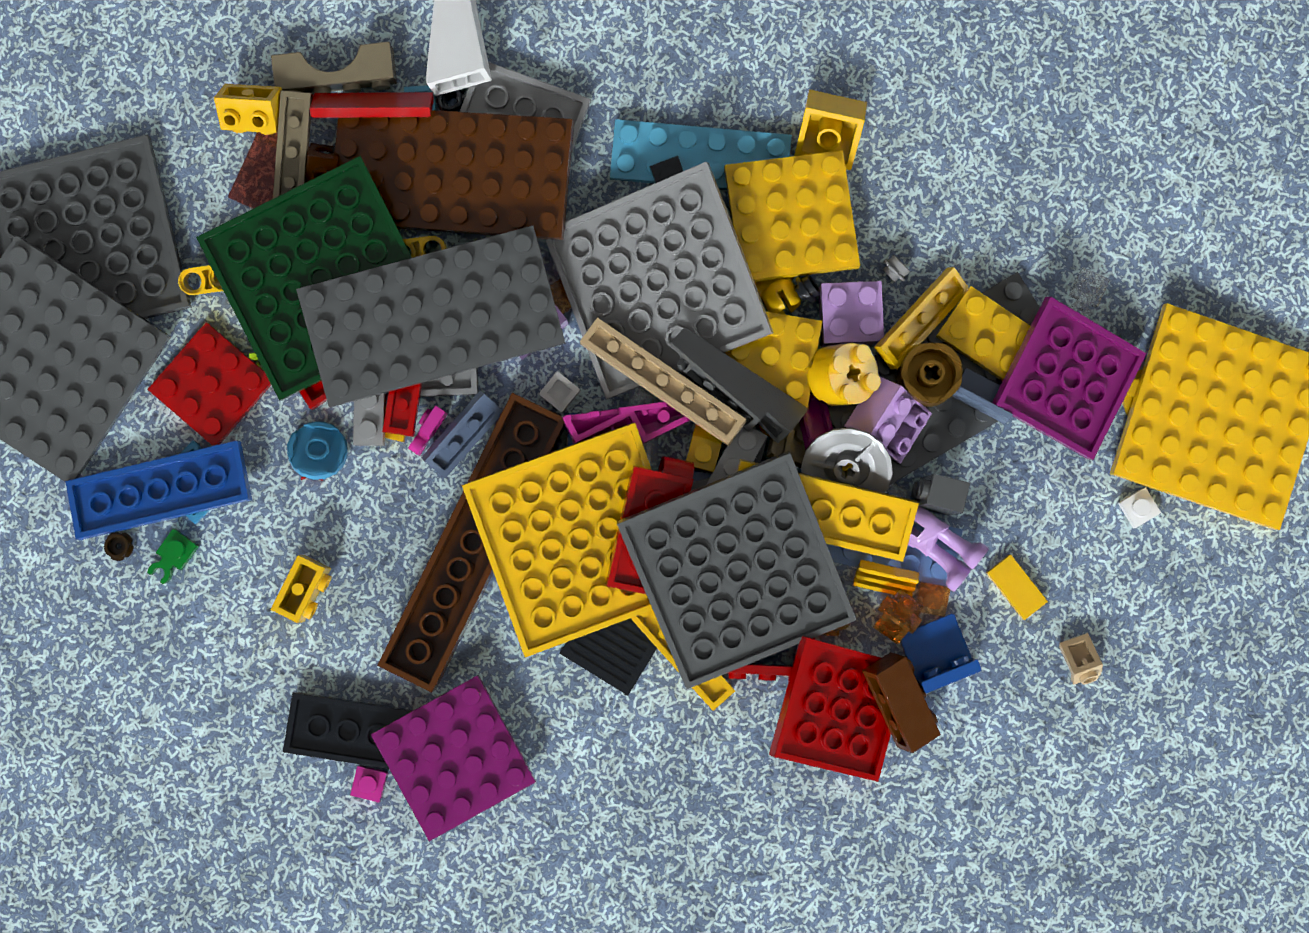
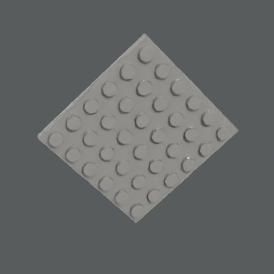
(660, 267)

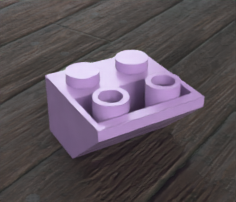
(891, 418)

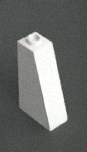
(456, 47)

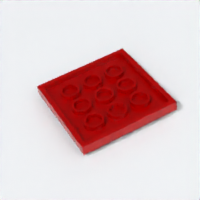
(831, 713)

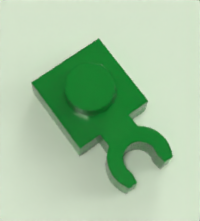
(175, 552)

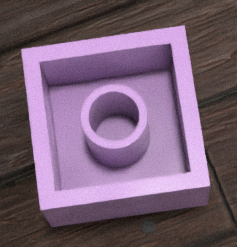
(851, 313)

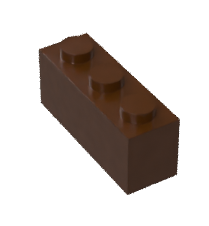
(902, 702)

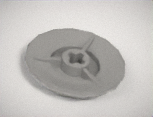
(841, 446)

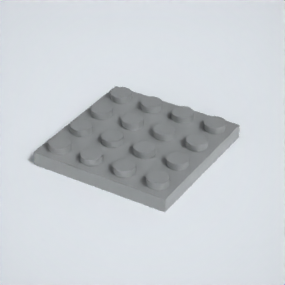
(524, 96)

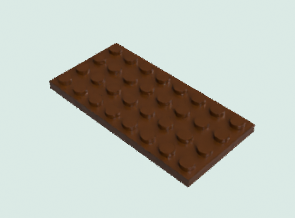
(466, 170)

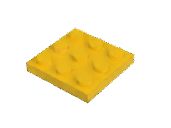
(784, 355)

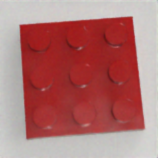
(210, 385)

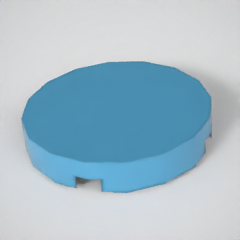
(317, 450)

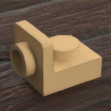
(1081, 659)

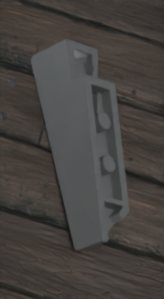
(737, 386)

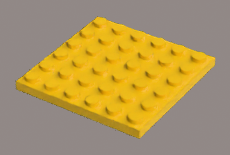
(1218, 418)
(554, 536)

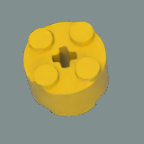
(843, 374)

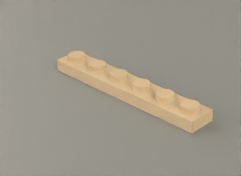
(663, 381)

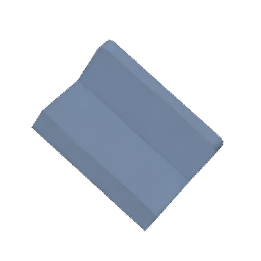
(979, 394)

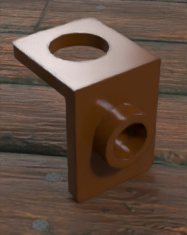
(318, 162)

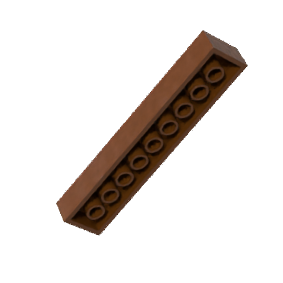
(459, 564)

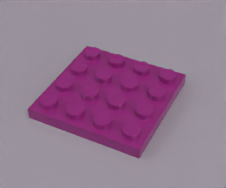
(1069, 378)
(453, 758)

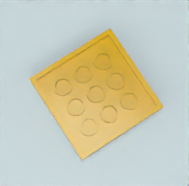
(793, 215)

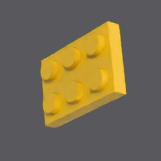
(984, 332)

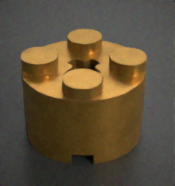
(946, 377)

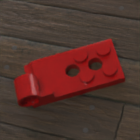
(644, 491)

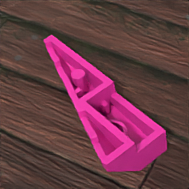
(650, 421)

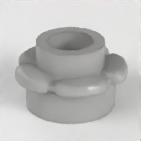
(896, 269)

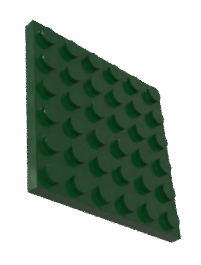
(295, 241)

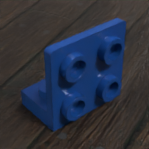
(939, 654)

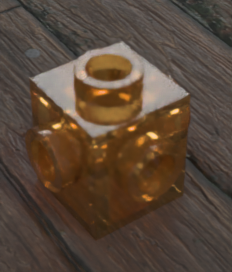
(901, 610)

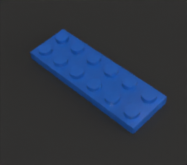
(158, 490)

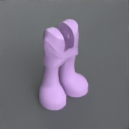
(926, 543)

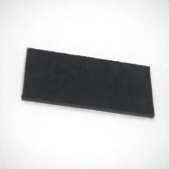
(613, 654)

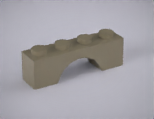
(370, 68)

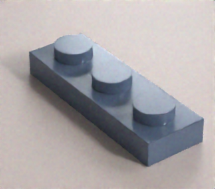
(462, 434)

